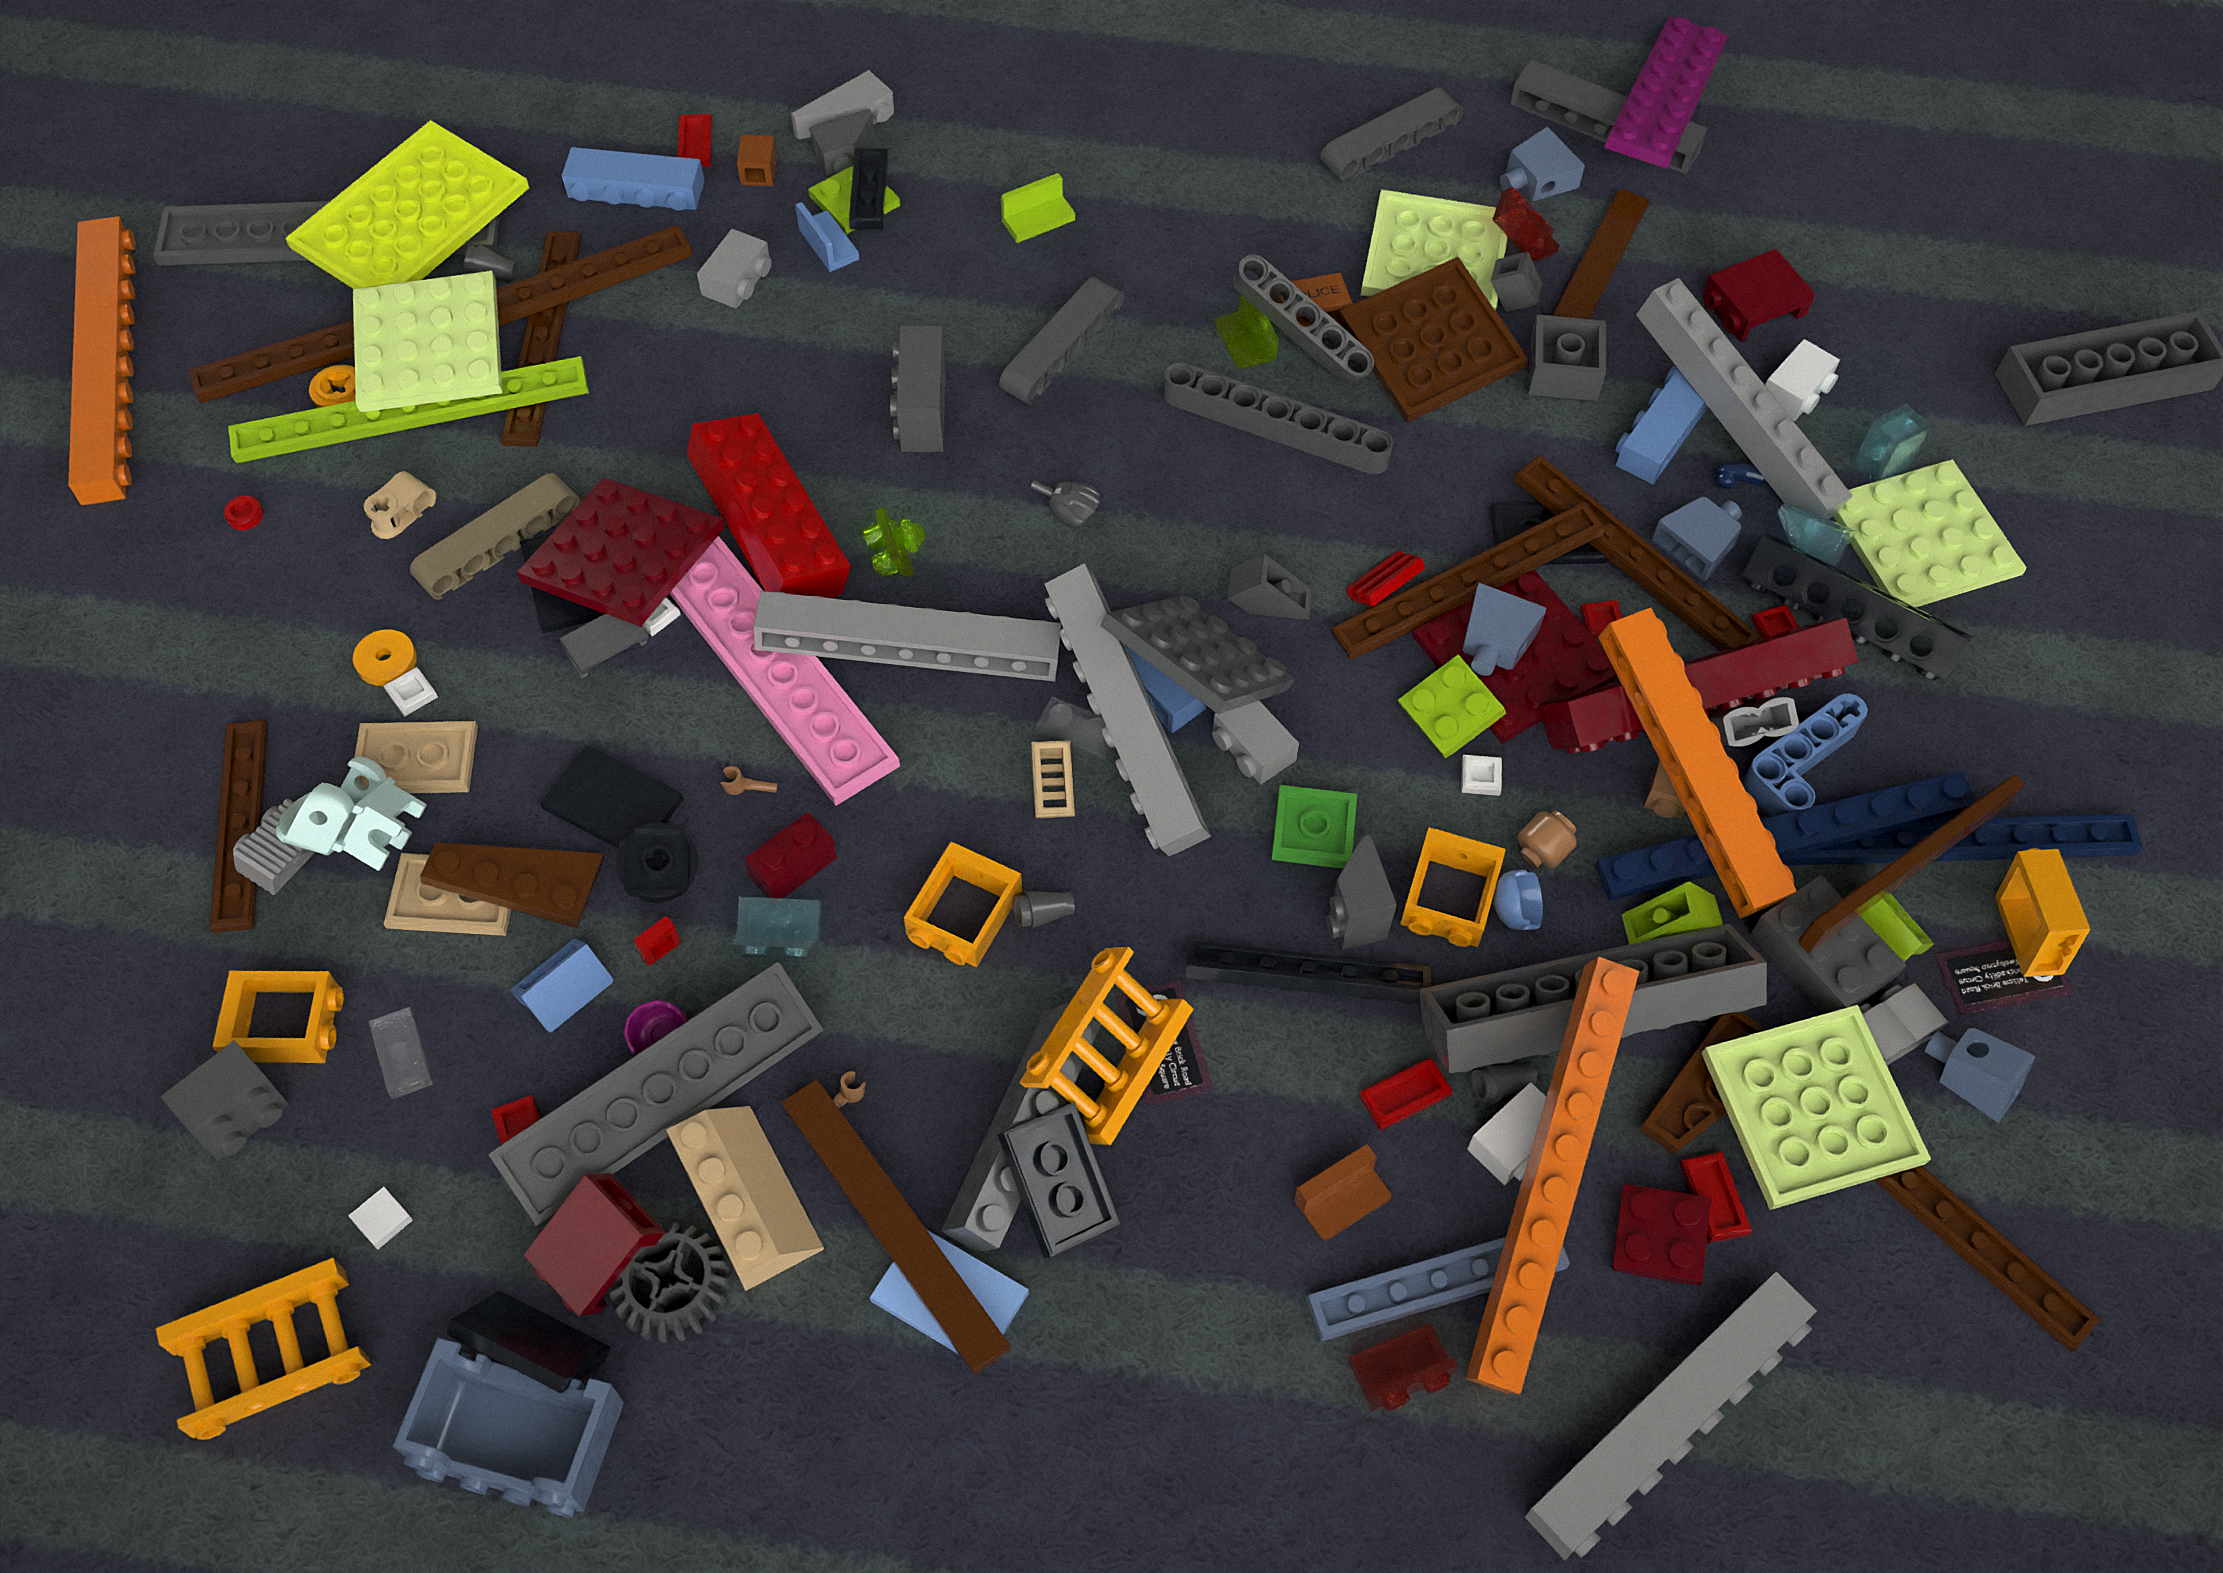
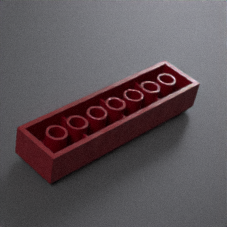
(1721, 678)

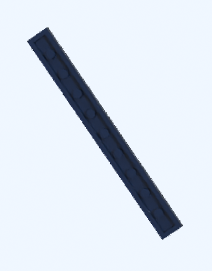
(1793, 833)
(1993, 840)

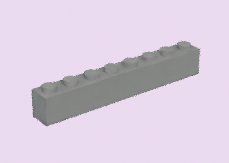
(1741, 401)
(906, 636)
(1127, 712)
(1669, 1416)

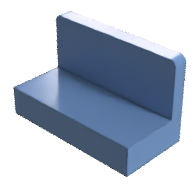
(826, 238)
(562, 984)

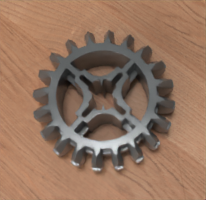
(658, 1317)

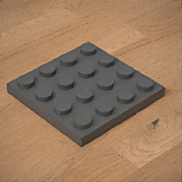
(1199, 652)

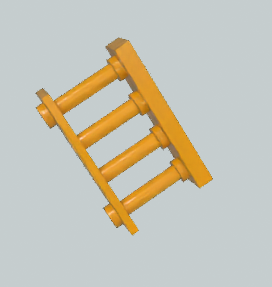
(1143, 1050)
(233, 1320)

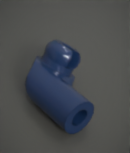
(1737, 471)

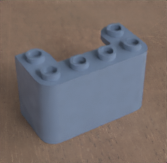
(507, 1431)

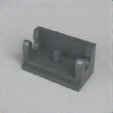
(600, 641)

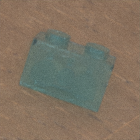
(778, 924)

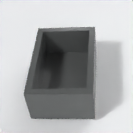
(920, 389)
(1840, 971)

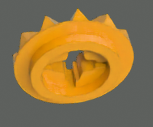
(336, 375)

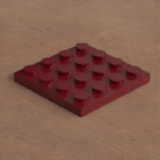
(621, 551)
(1555, 666)

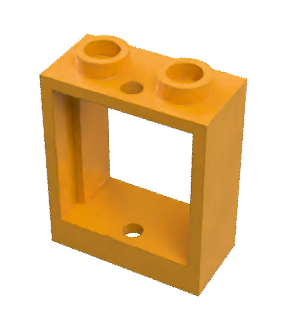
(1460, 854)
(978, 871)
(2041, 912)
(239, 1006)

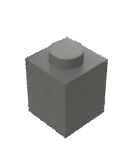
(1516, 282)

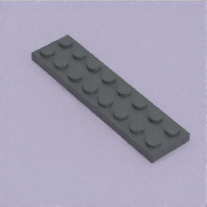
(656, 1090)

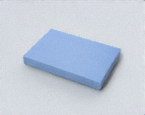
(994, 1291)

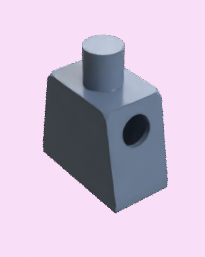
(1542, 167)
(1700, 534)
(1500, 629)
(1982, 1069)

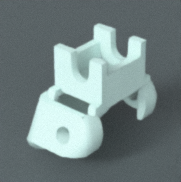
(351, 817)

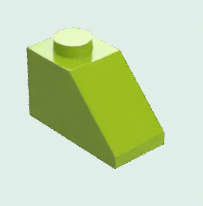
(1672, 913)

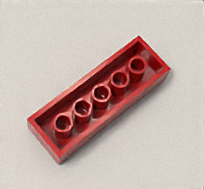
(767, 507)

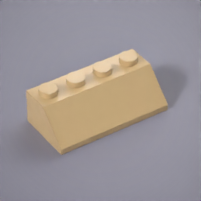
(744, 1192)

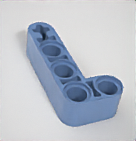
(1807, 750)

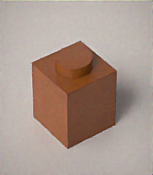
(757, 160)

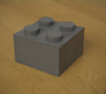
(1567, 358)
(225, 1101)

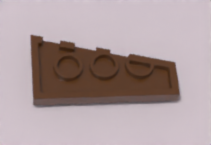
(521, 879)
(1692, 1098)

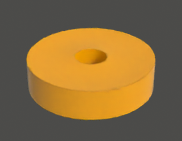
(381, 643)

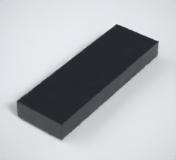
(868, 189)

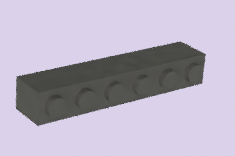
(1587, 108)
(989, 1190)

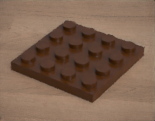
(1434, 339)

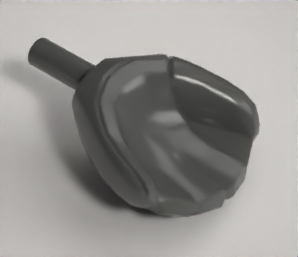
(1070, 500)

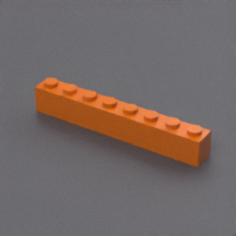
(1697, 763)

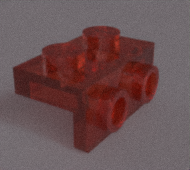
(1524, 225)
(1403, 1368)

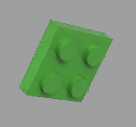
(1314, 826)

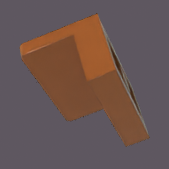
(1342, 1194)

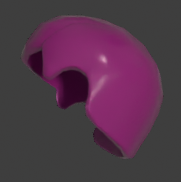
(651, 1023)

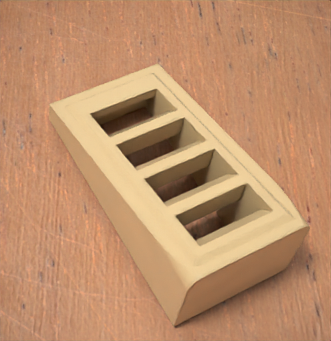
(1052, 750)

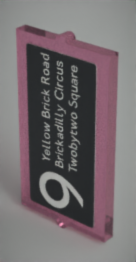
(1992, 979)
(1183, 1067)

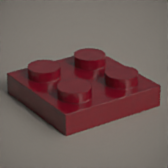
(1662, 1234)

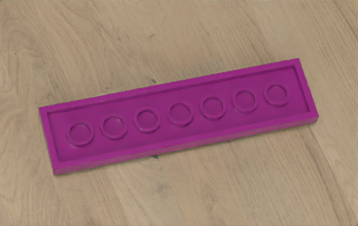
(1667, 92)

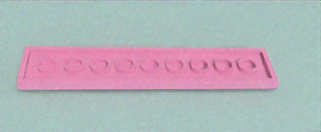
(788, 688)

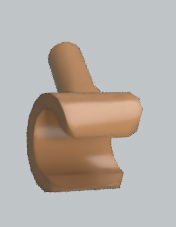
(741, 783)
(846, 1094)

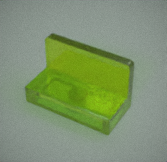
(1248, 335)

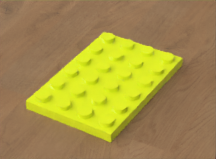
(408, 211)

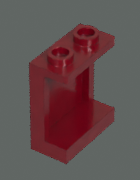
(1757, 293)
(591, 1242)

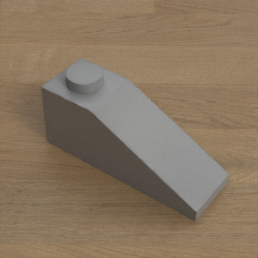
(850, 98)

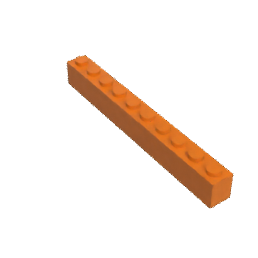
(102, 362)
(1552, 1177)

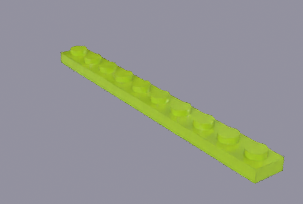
(346, 423)

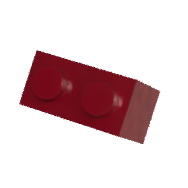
(791, 857)

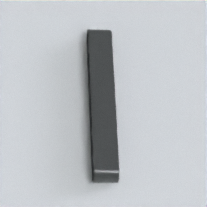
(1277, 418)

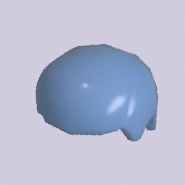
(1519, 900)

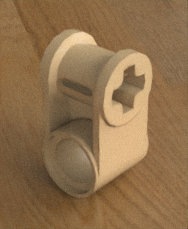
(398, 500)

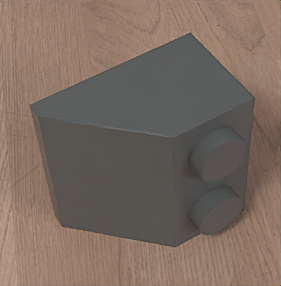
(1361, 900)

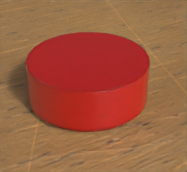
(243, 512)

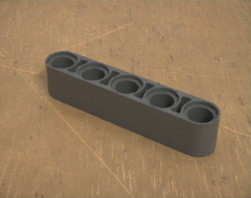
(1390, 133)
(1297, 304)
(1060, 339)

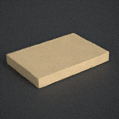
(421, 754)
(433, 909)

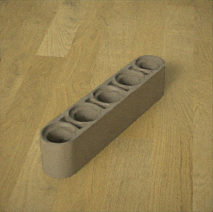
(493, 534)

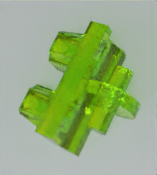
(896, 540)

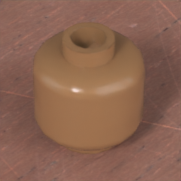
(1547, 839)

